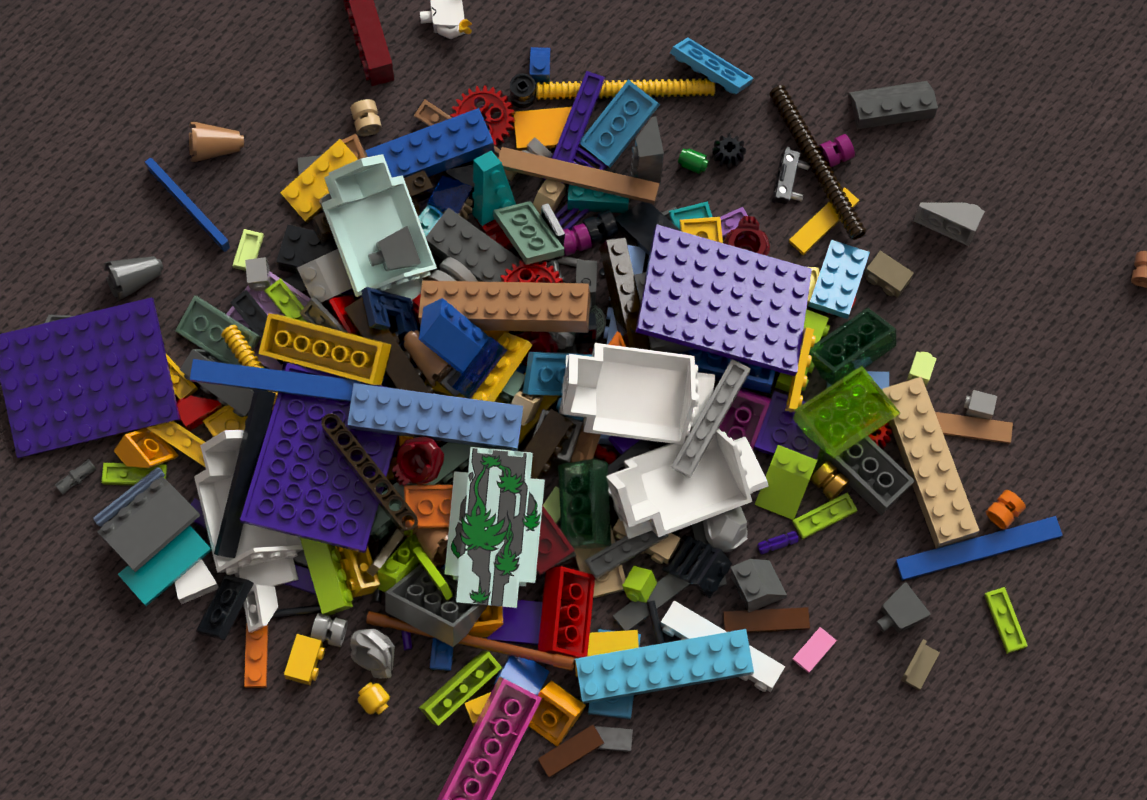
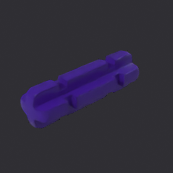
(777, 542)

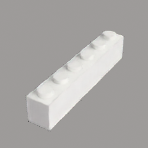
(688, 625)

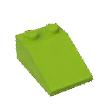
(786, 481)

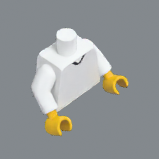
(447, 18)

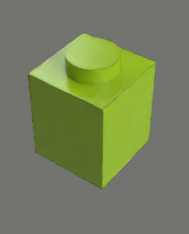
(639, 584)

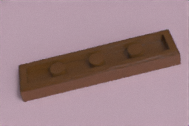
(767, 620)

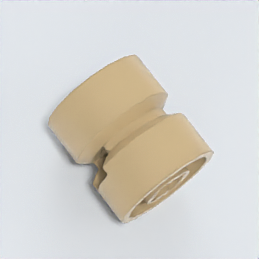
(366, 117)

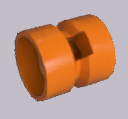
(1007, 508)

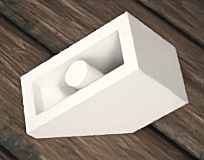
(260, 606)

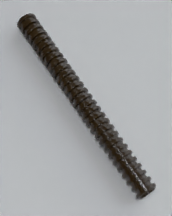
(817, 162)

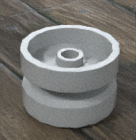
(452, 271)

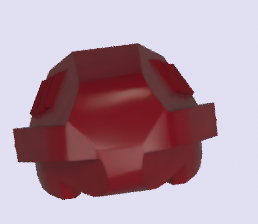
(748, 236)
(418, 461)

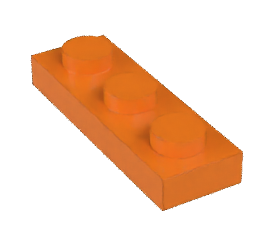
(256, 658)

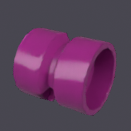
(838, 150)
(575, 239)

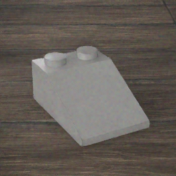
(951, 219)
(325, 276)

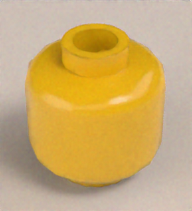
(373, 698)

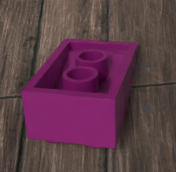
(745, 416)

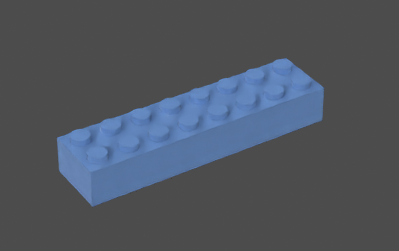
(435, 416)

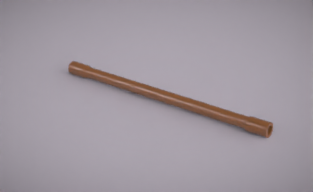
(553, 659)

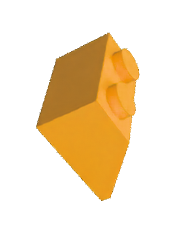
(555, 713)

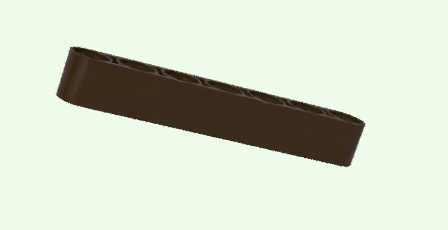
(367, 464)

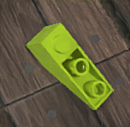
(399, 564)

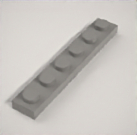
(711, 418)

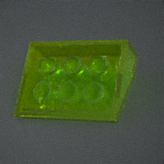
(845, 413)

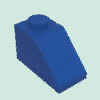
(540, 64)

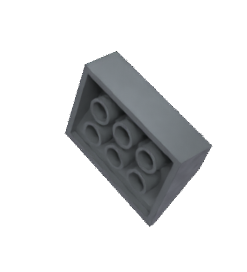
(148, 523)
(423, 606)

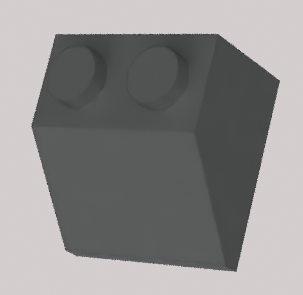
(757, 583)

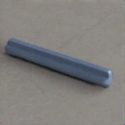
(126, 498)

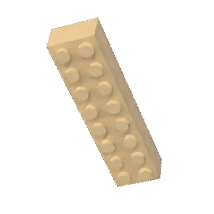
(930, 465)

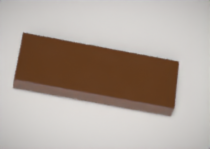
(571, 751)

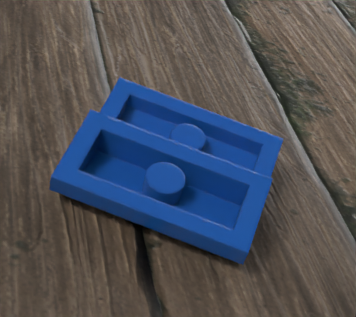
(524, 673)

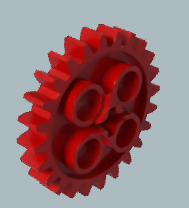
(497, 127)
(545, 274)

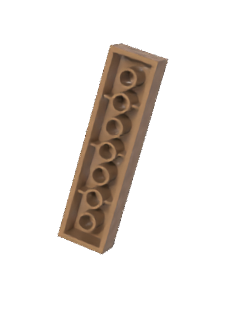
(514, 304)

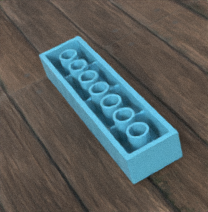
(664, 666)

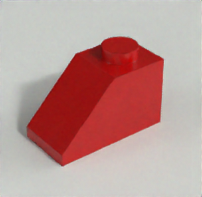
(196, 409)

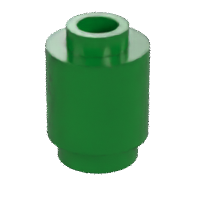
(693, 160)

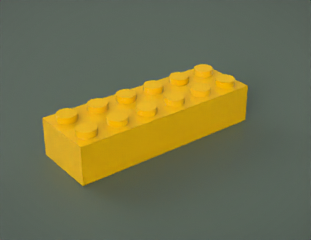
(324, 349)

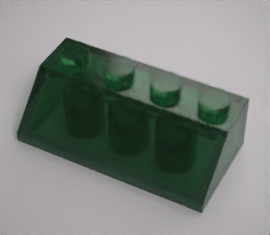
(853, 346)
(585, 503)

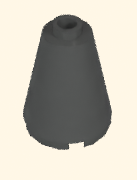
(131, 274)

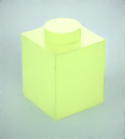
(922, 367)

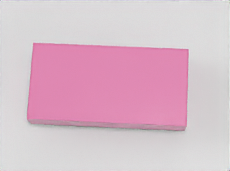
(814, 650)

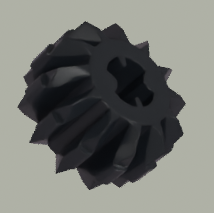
(737, 151)

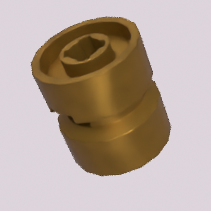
(829, 480)

